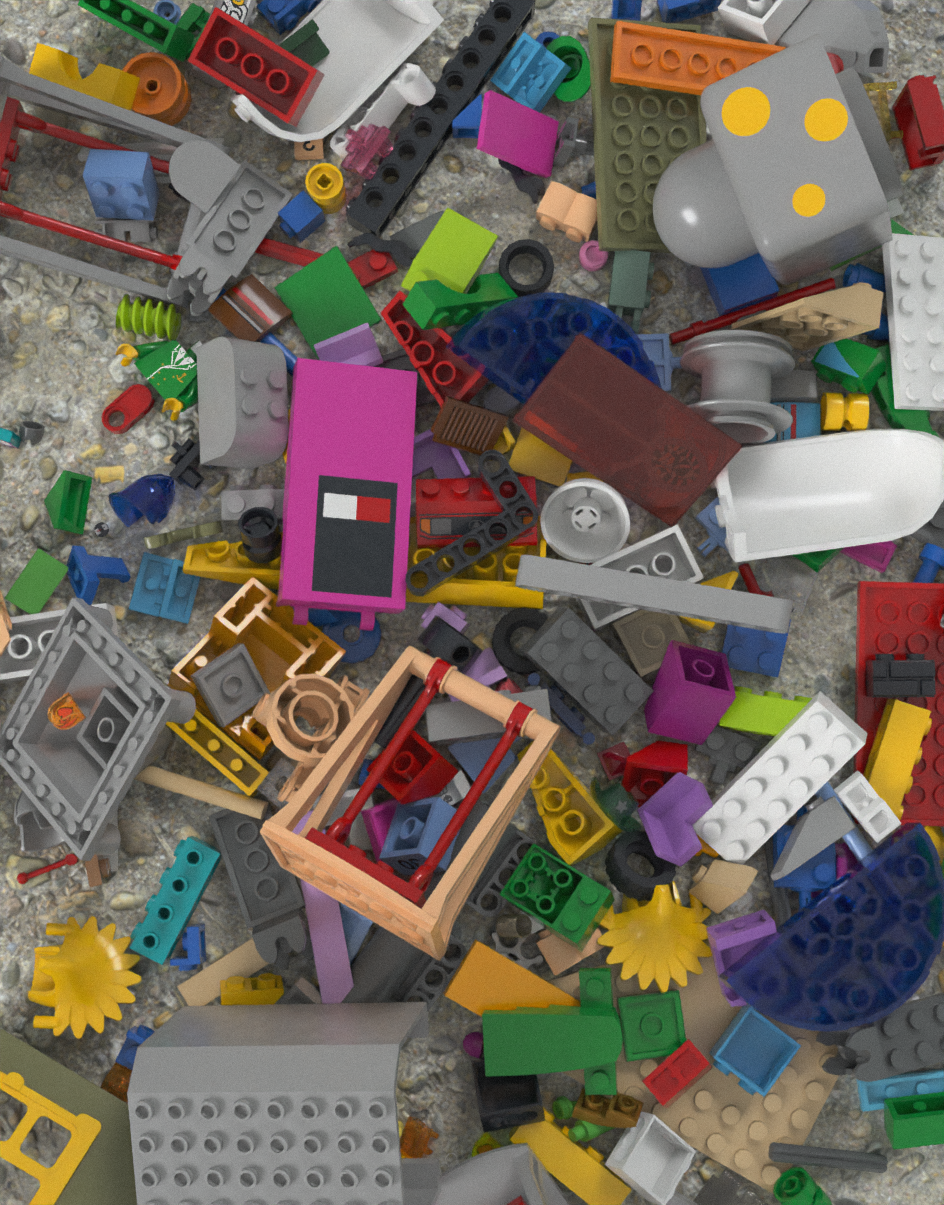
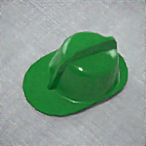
(577, 80)

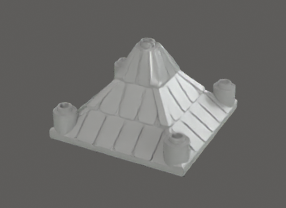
(86, 770)

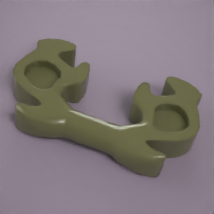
(183, 534)

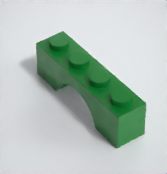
(438, 306)

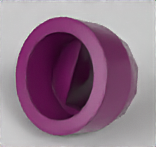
(474, 1044)

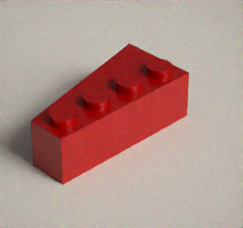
(439, 367)

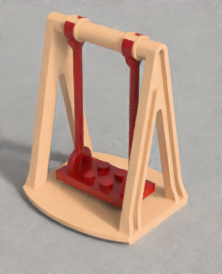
(373, 887)

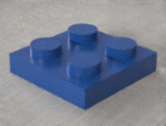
(754, 650)

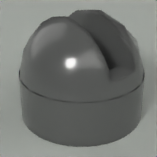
(31, 431)

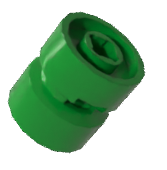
(799, 1188)

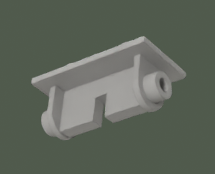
(139, 229)

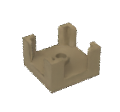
(647, 637)

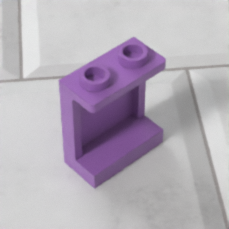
(733, 940)

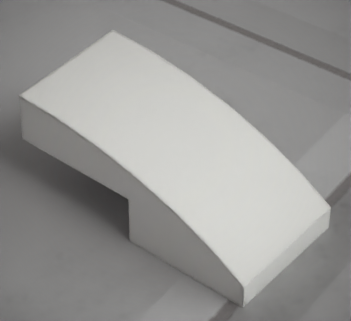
(867, 806)

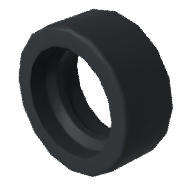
(534, 248)

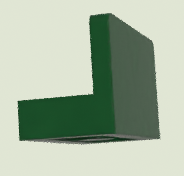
(306, 44)

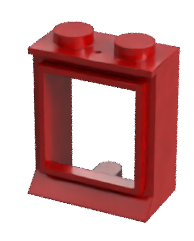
(921, 118)

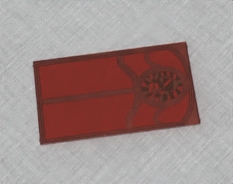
(626, 430)

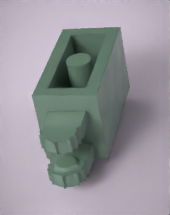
(629, 284)

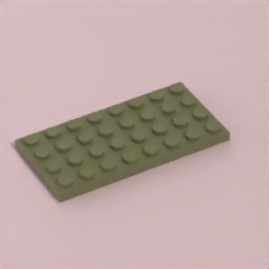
(634, 140)

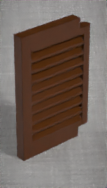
(467, 426)

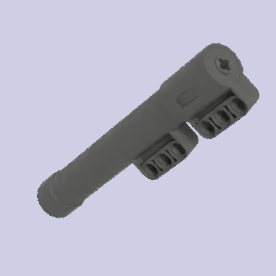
(396, 970)

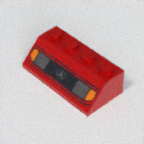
(458, 505)

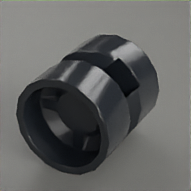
(260, 534)

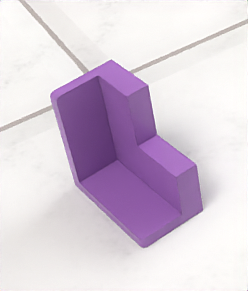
(442, 459)
(671, 816)

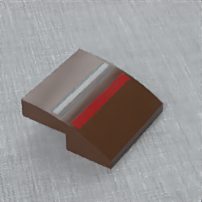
(250, 310)

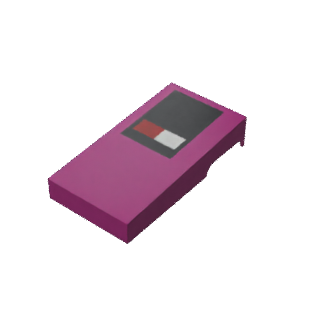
(347, 490)

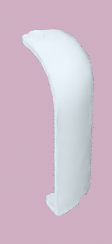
(365, 48)
(829, 491)

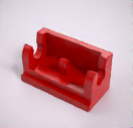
(677, 1074)

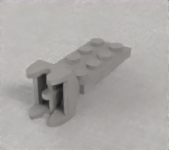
(227, 236)

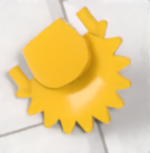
(657, 938)
(82, 977)

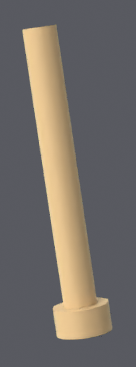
(203, 791)

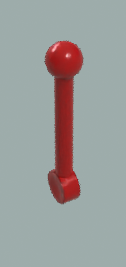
(70, 859)

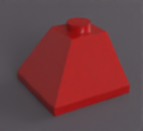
(653, 767)

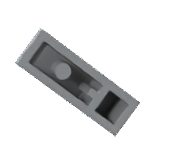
(813, 833)

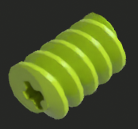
(148, 319)

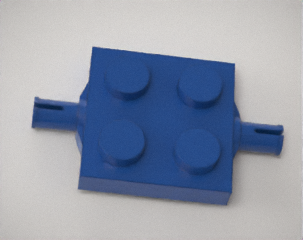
(812, 875)

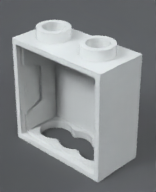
(651, 1159)

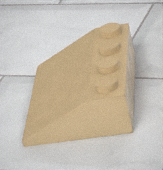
(821, 317)

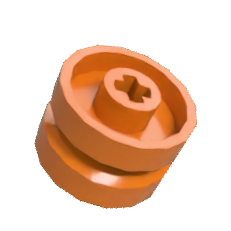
(161, 89)

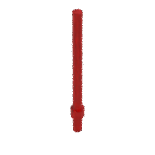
(700, 327)

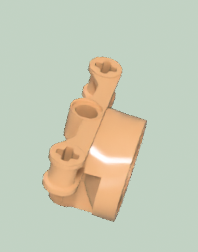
(324, 705)

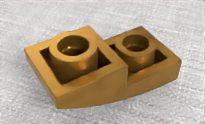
(618, 1112)

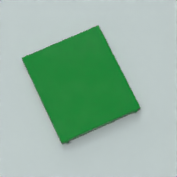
(327, 298)

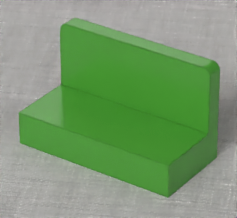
(36, 582)

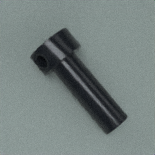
(440, 641)

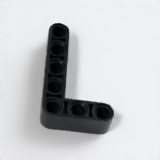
(480, 535)

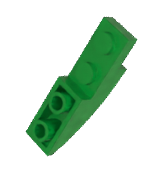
(884, 398)

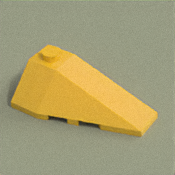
(568, 810)

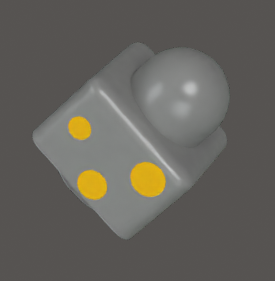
(788, 170)

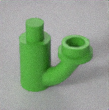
(583, 1130)

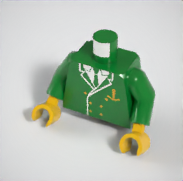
(168, 370)

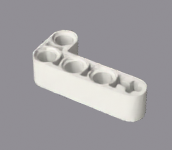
(384, 105)

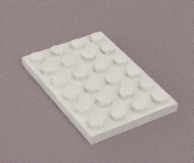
(916, 319)

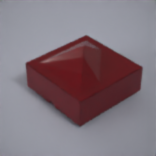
(614, 760)

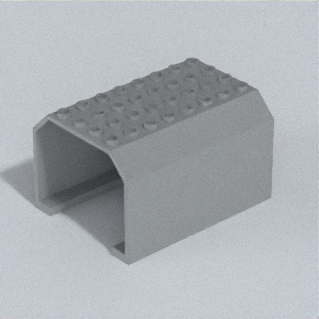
(276, 1107)

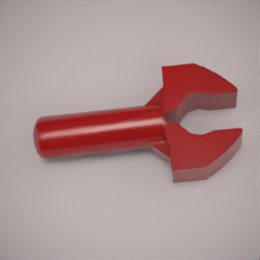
(750, 580)

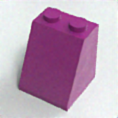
(689, 693)

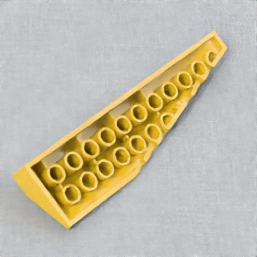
(482, 585)

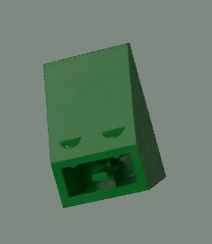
(558, 897)

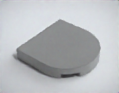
(201, 172)

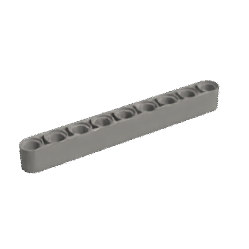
(654, 594)

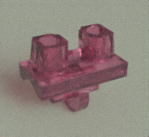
(363, 147)

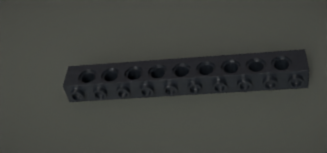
(425, 149)

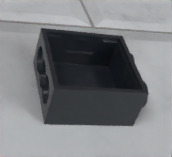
(506, 1099)

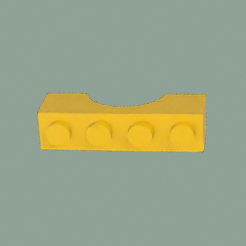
(103, 83)

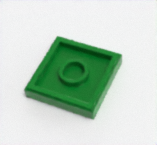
(651, 1024)

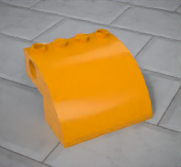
(275, 647)

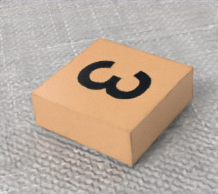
(309, 150)

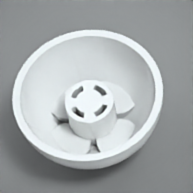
(580, 533)

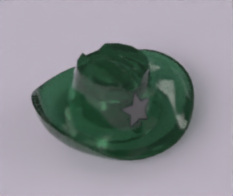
(616, 804)

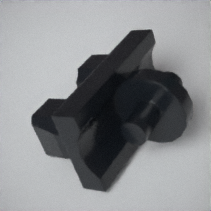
(185, 468)

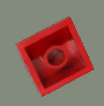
(416, 771)

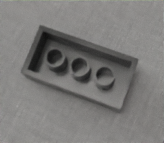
(586, 670)

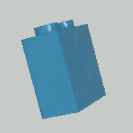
(753, 1051)

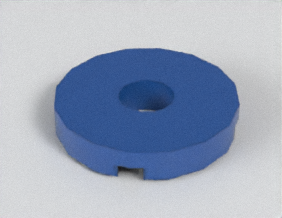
(360, 649)

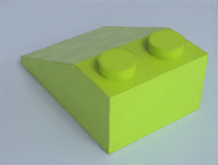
(452, 253)

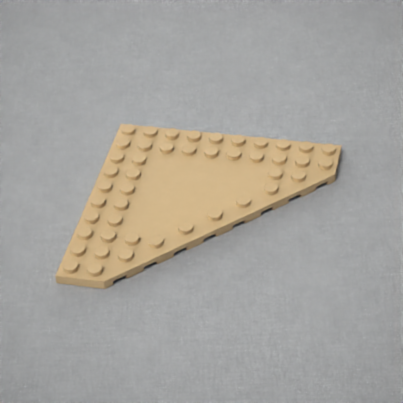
(716, 1111)

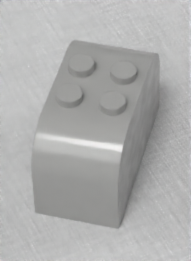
(241, 403)

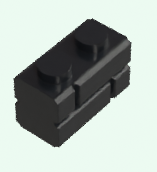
(900, 677)

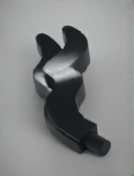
(523, 182)
(396, 247)

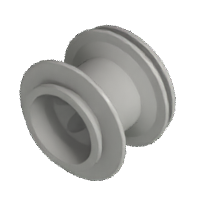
(737, 381)

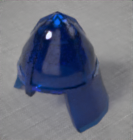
(146, 496)

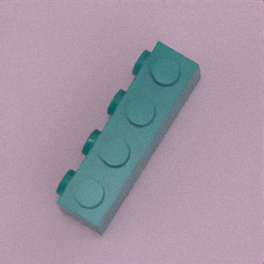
(176, 900)

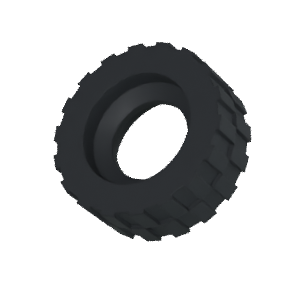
(502, 634)
(625, 878)

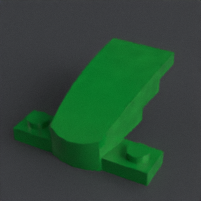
(559, 1037)

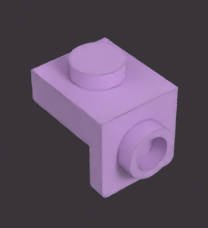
(452, 616)

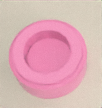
(591, 257)

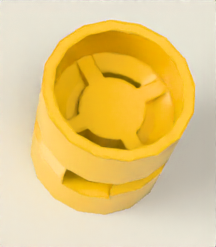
(326, 187)
(846, 411)

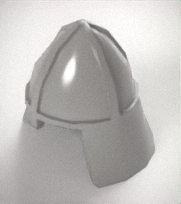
(35, 829)

